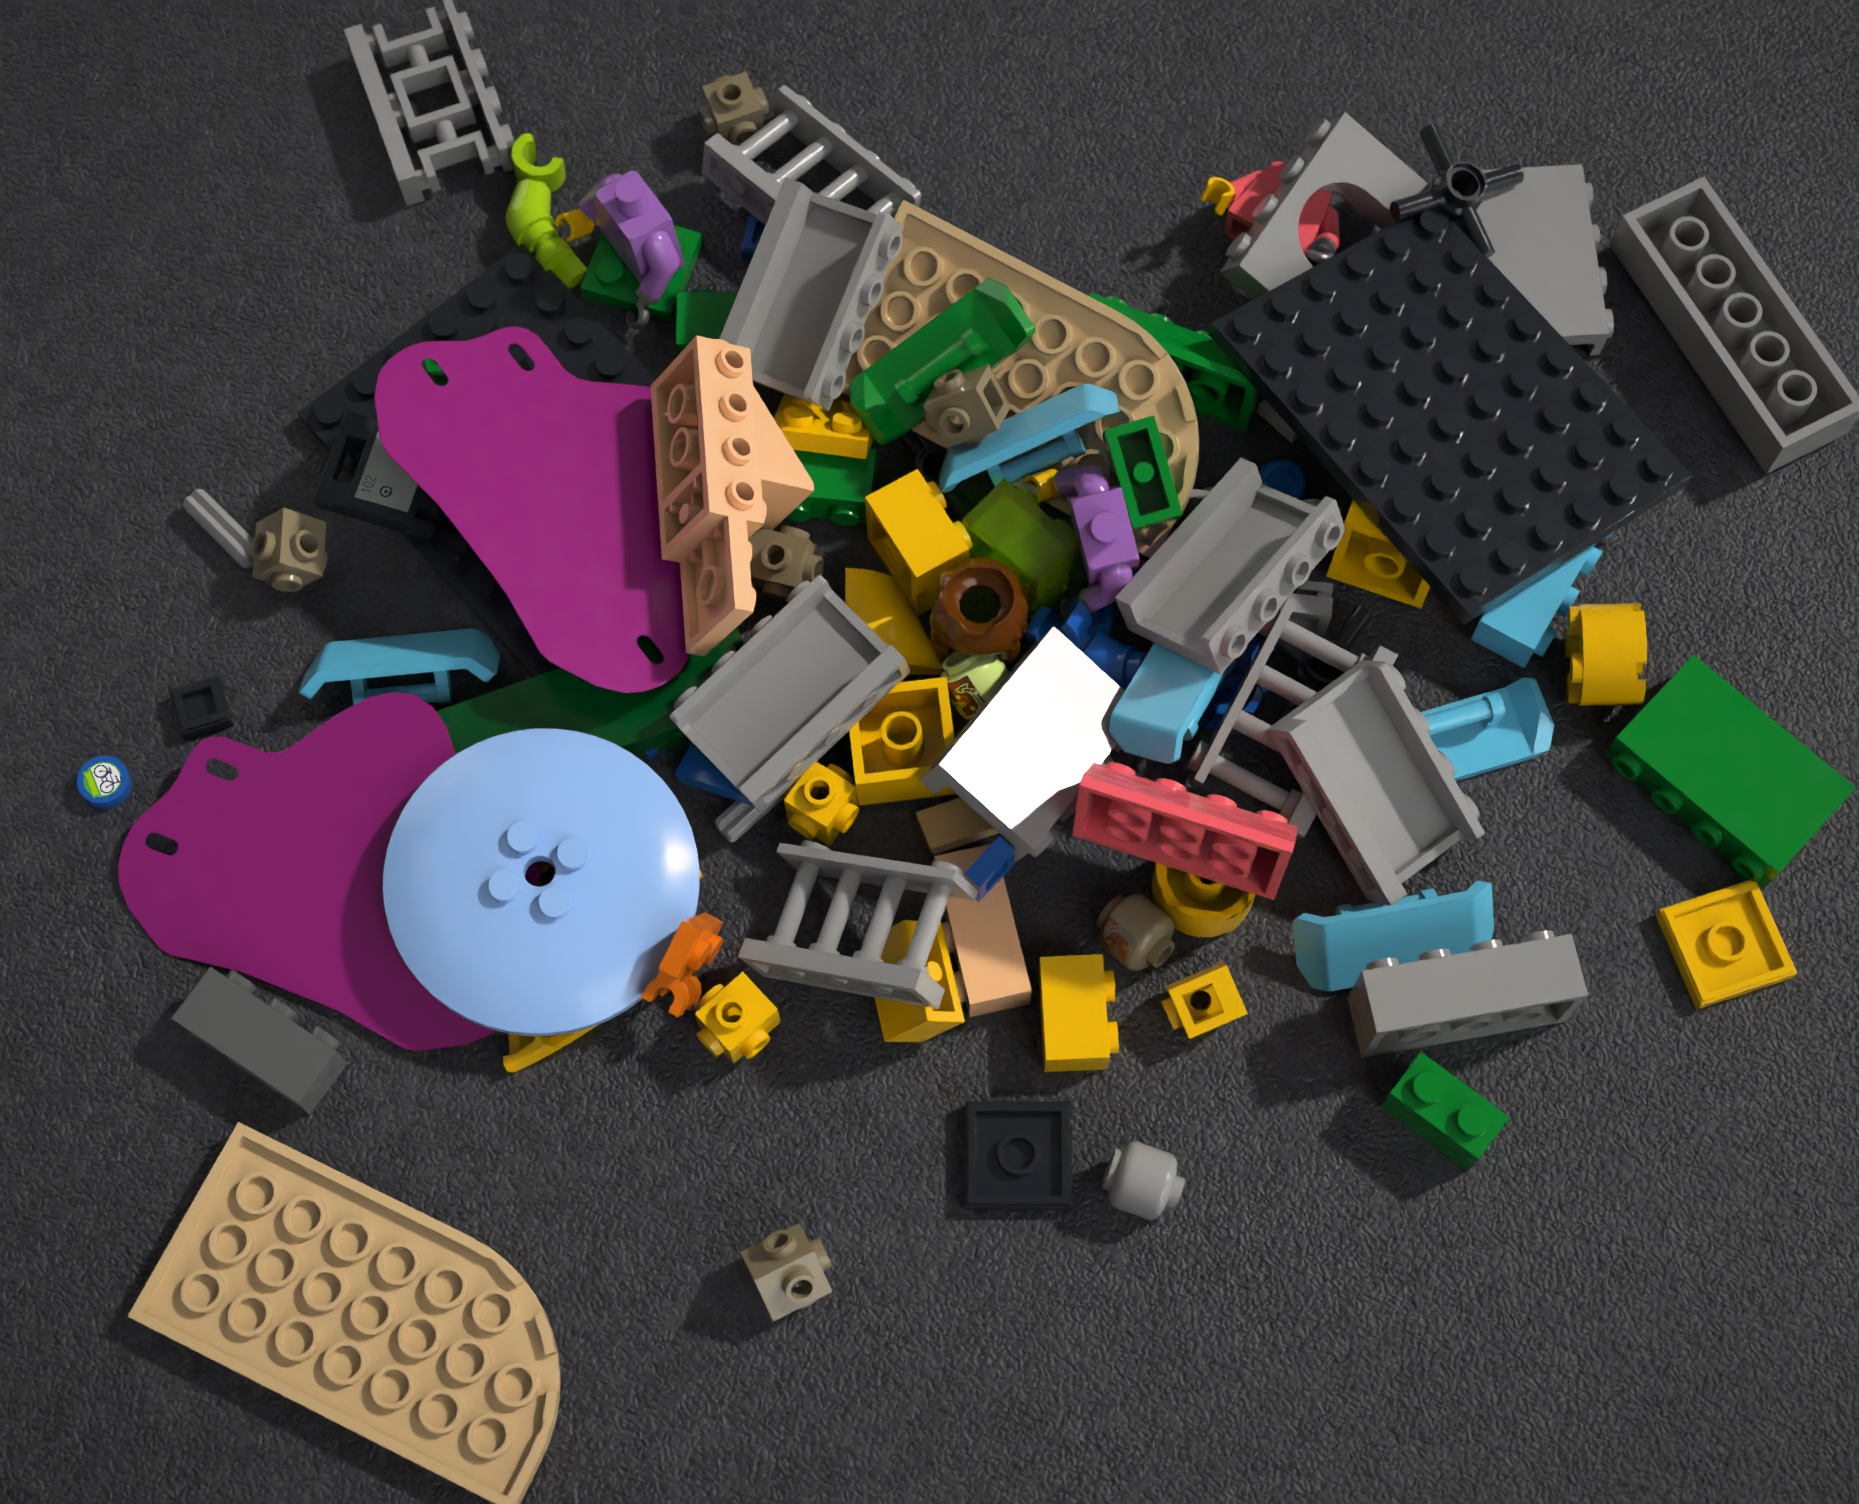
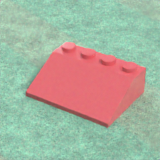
(1183, 829)

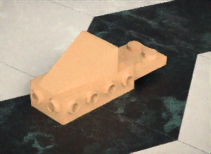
(718, 482)

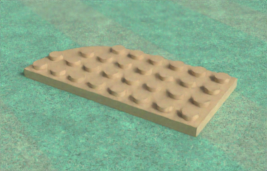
(1072, 346)
(362, 1315)

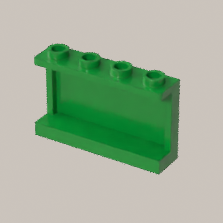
(1728, 772)

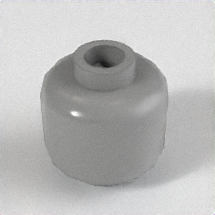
(1142, 1180)

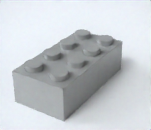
(1466, 993)

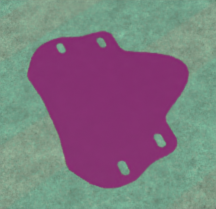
(549, 493)
(290, 865)

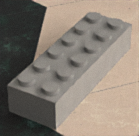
(1736, 324)

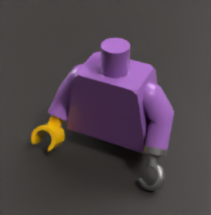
(636, 229)
(1100, 527)

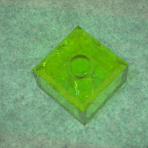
(1018, 533)

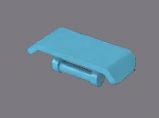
(1026, 431)
(401, 656)
(1163, 705)
(1492, 728)
(1340, 946)

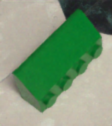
(1211, 377)

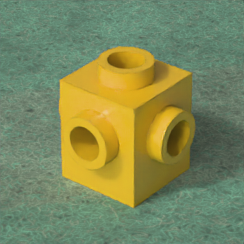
(826, 816)
(741, 1002)

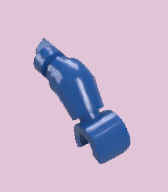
(1111, 656)

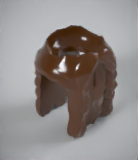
(1000, 635)

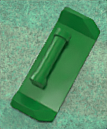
(969, 334)

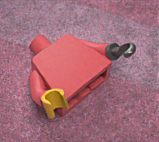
(1317, 222)

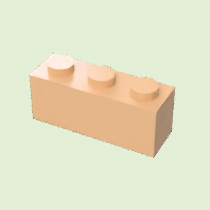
(985, 945)

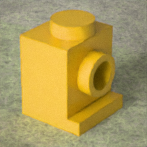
(1223, 1006)

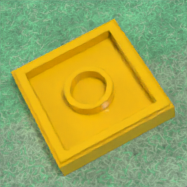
(1725, 944)

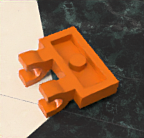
(692, 945)

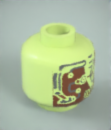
(972, 680)

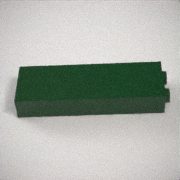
(567, 702)

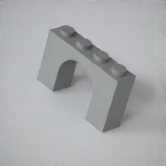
(1337, 160)

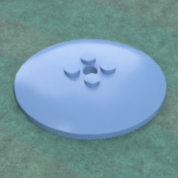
(553, 952)

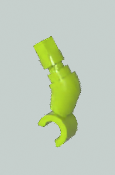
(530, 217)

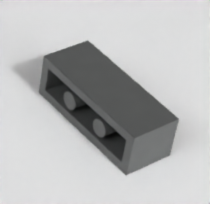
(261, 1038)

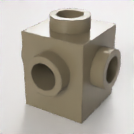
(733, 108)
(966, 406)
(289, 550)
(783, 560)
(788, 1270)

